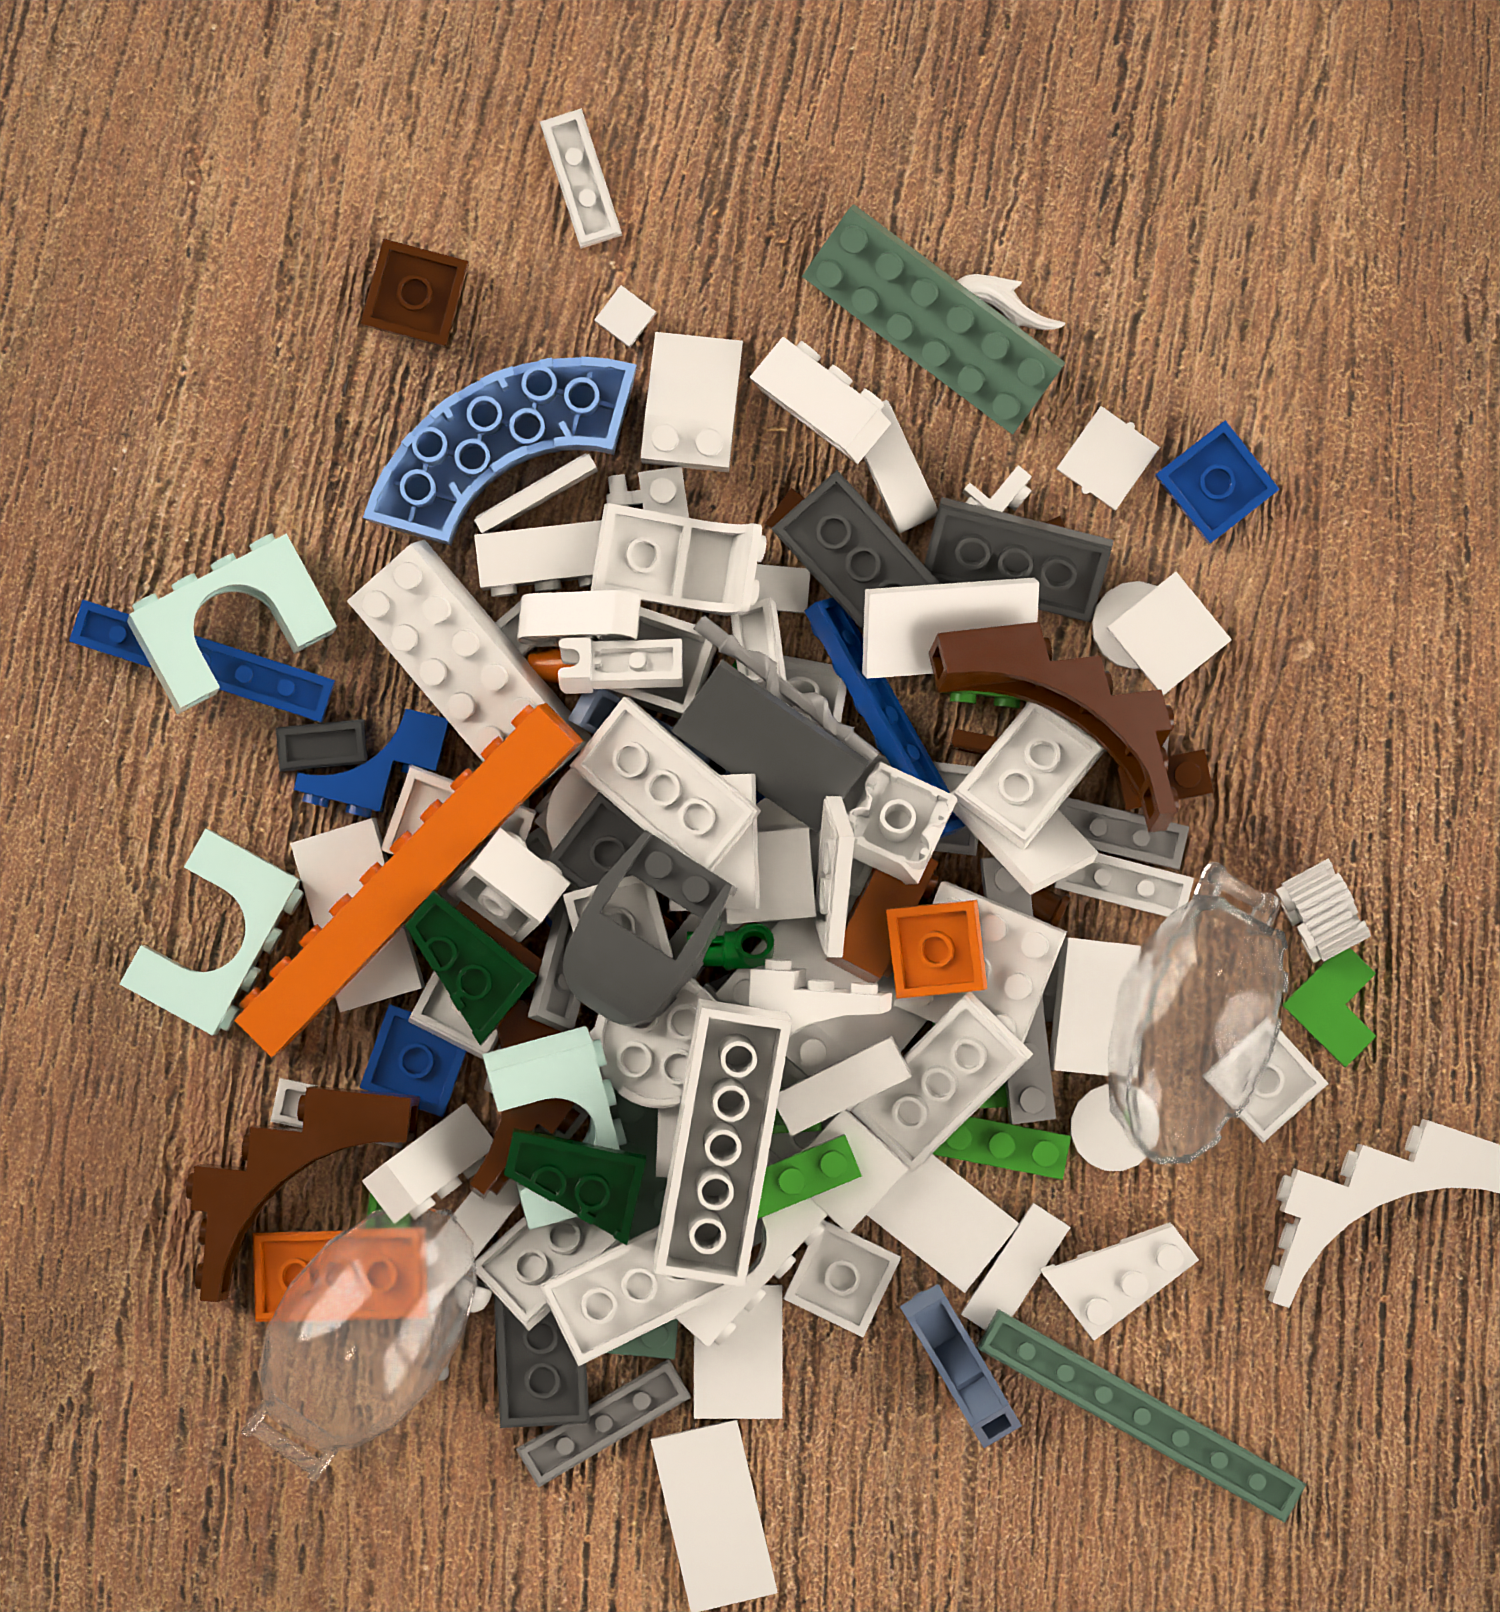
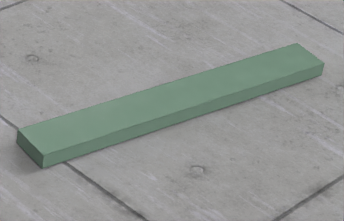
(1141, 1415)

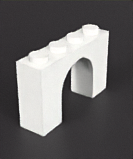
(781, 1236)

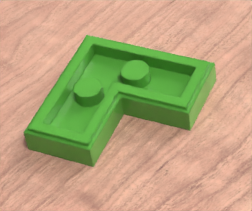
(1322, 1007)

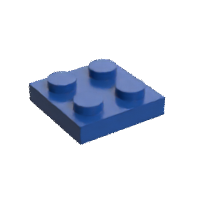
(1217, 482)
(413, 1063)

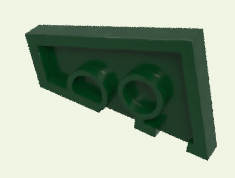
(470, 963)
(582, 1177)

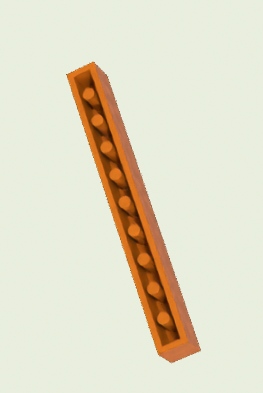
(400, 886)

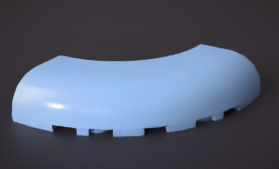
(492, 429)

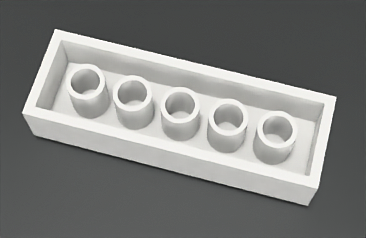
(454, 649)
(721, 1142)

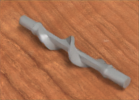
(811, 703)

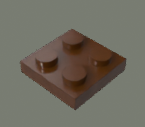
(414, 293)

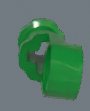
(727, 949)

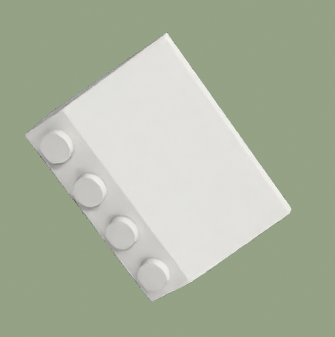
(833, 1038)

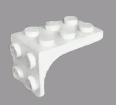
(679, 560)

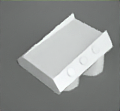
(899, 822)

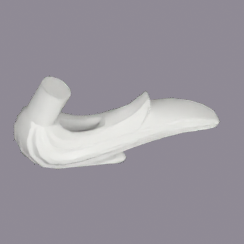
(1000, 294)

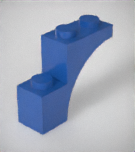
(417, 742)

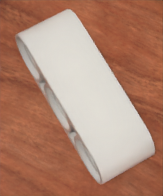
(899, 477)
(592, 614)

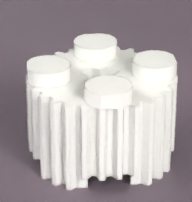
(1325, 911)

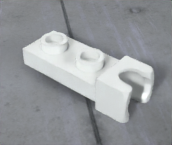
(620, 664)

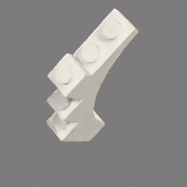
(784, 990)
(1324, 1208)

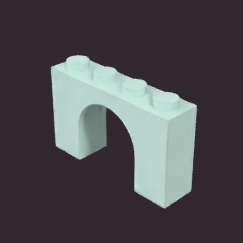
(268, 573)
(210, 996)
(560, 1068)

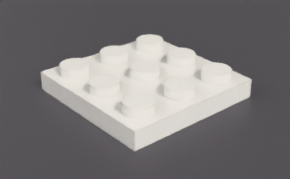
(1016, 958)

